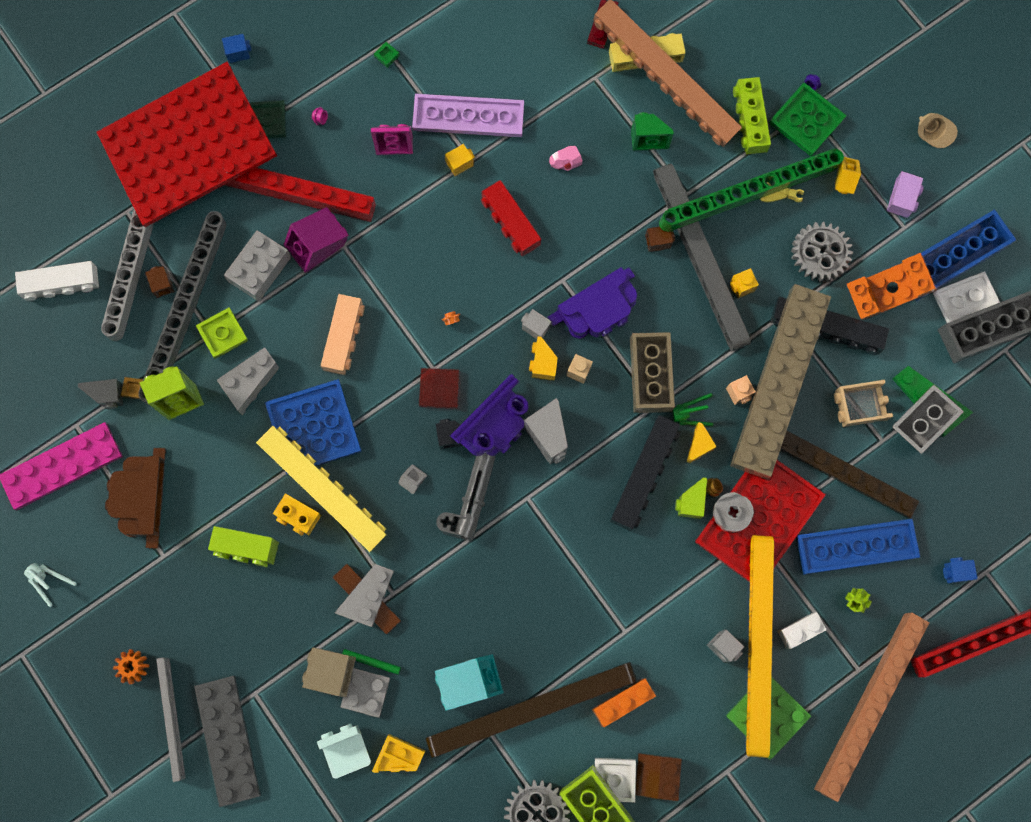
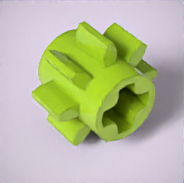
(858, 600)

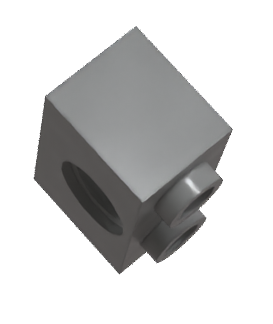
(726, 646)

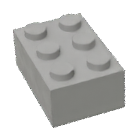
(257, 265)
(927, 418)

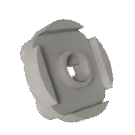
(738, 502)

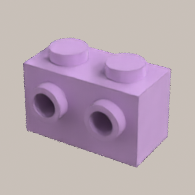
(905, 194)

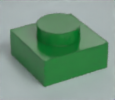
(386, 54)

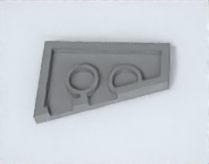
(367, 597)

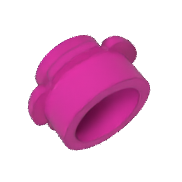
(319, 116)

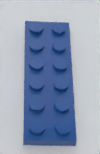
(857, 546)

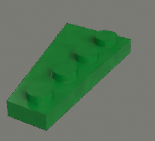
(915, 385)

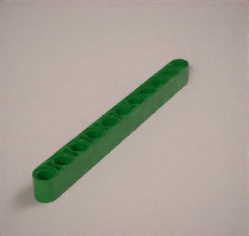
(745, 195)

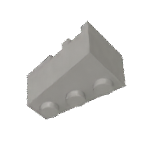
(248, 379)

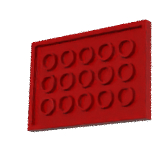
(780, 510)

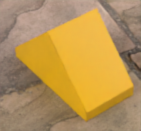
(701, 443)

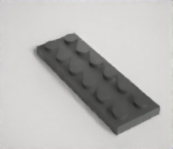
(227, 741)

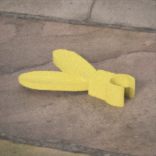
(789, 193)

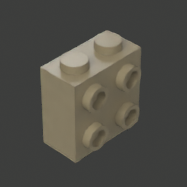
(328, 672)

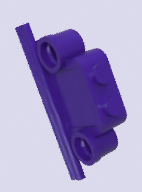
(598, 306)
(494, 421)

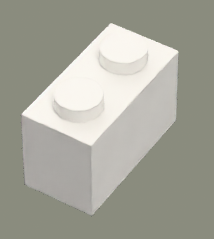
(801, 630)

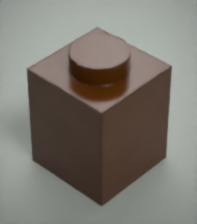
(659, 239)
(159, 281)

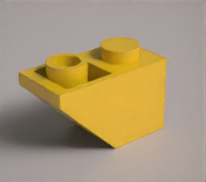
(545, 361)

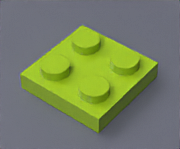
(222, 333)

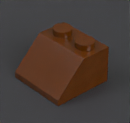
(658, 776)

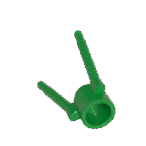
(682, 412)

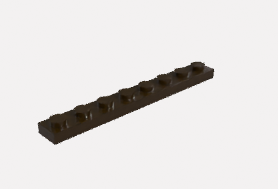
(849, 475)

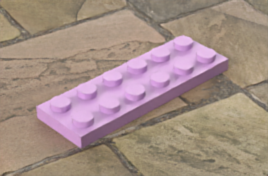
(468, 115)

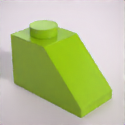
(692, 502)

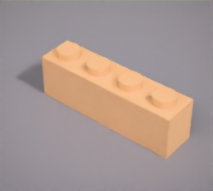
(342, 334)

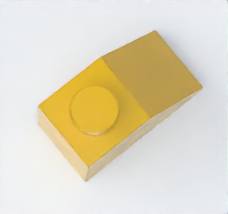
(848, 176)

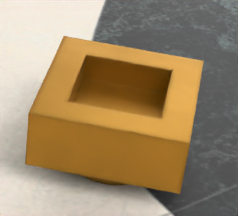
(131, 387)

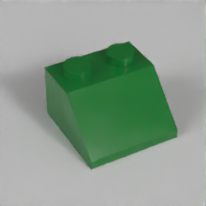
(650, 133)

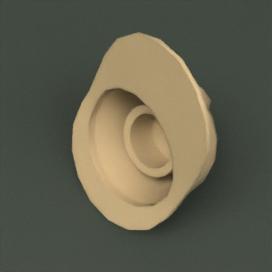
(937, 130)

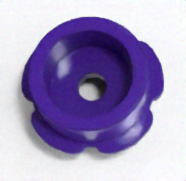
(813, 81)

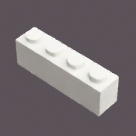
(57, 280)

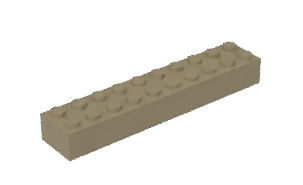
(780, 381)

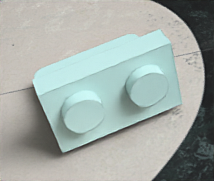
(344, 750)

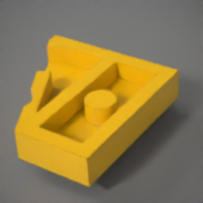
(398, 756)

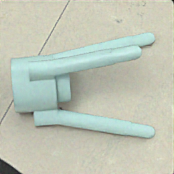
(36, 575)

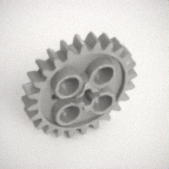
(813, 265)
(548, 799)

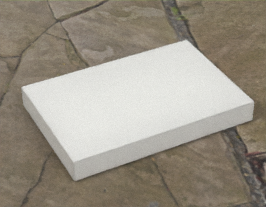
(966, 297)

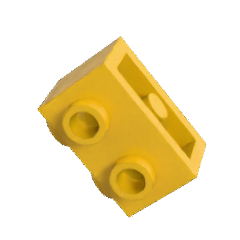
(296, 515)

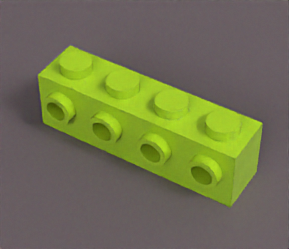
(752, 115)

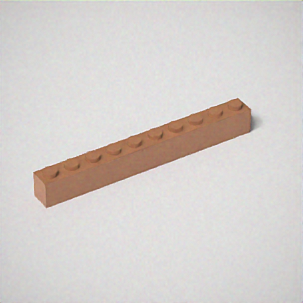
(666, 73)
(871, 706)

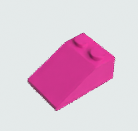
(392, 139)

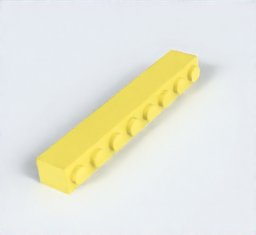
(321, 488)

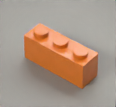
(623, 702)

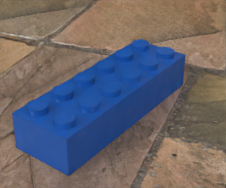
(967, 249)

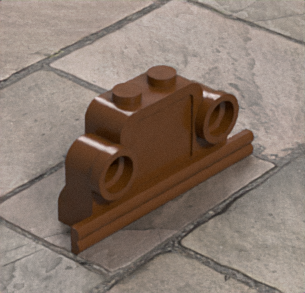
(137, 496)

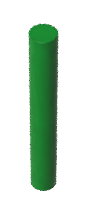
(373, 662)

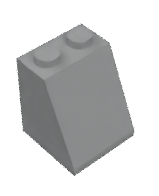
(548, 432)

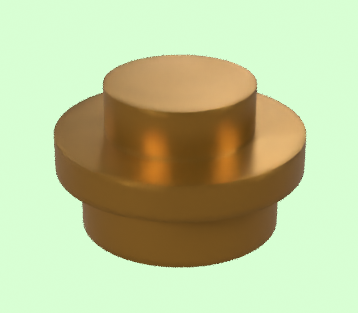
(714, 487)

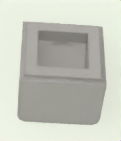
(412, 479)

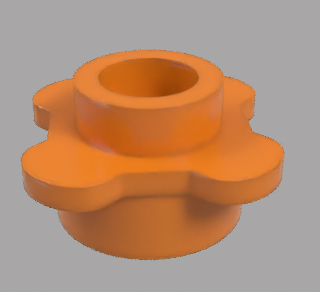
(451, 318)

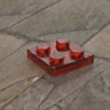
(439, 388)

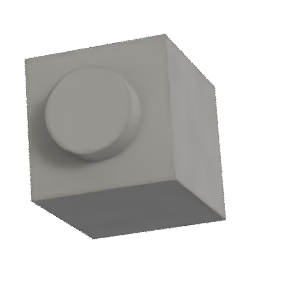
(535, 324)

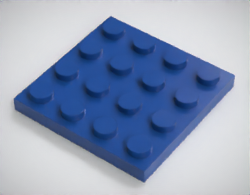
(317, 422)

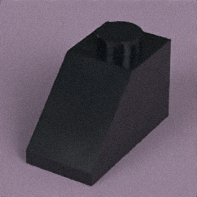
(444, 430)

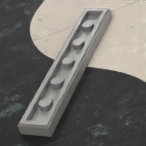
(171, 719)

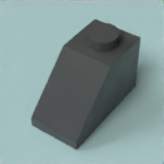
(104, 392)

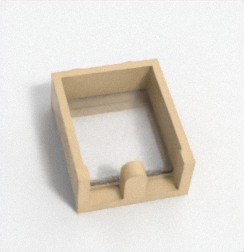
(861, 403)

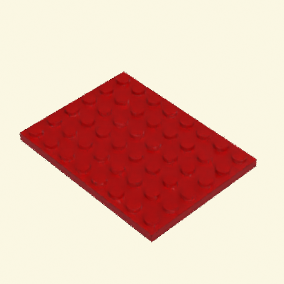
(186, 144)

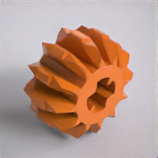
(136, 661)

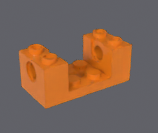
(871, 293)

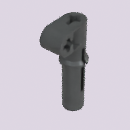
(468, 522)

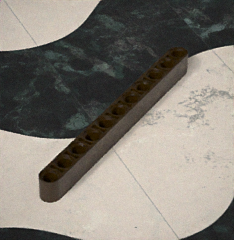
(530, 709)

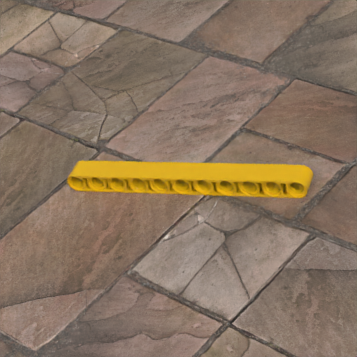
(760, 647)

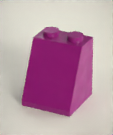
(315, 238)

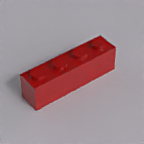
(511, 218)

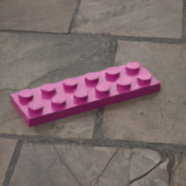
(60, 466)

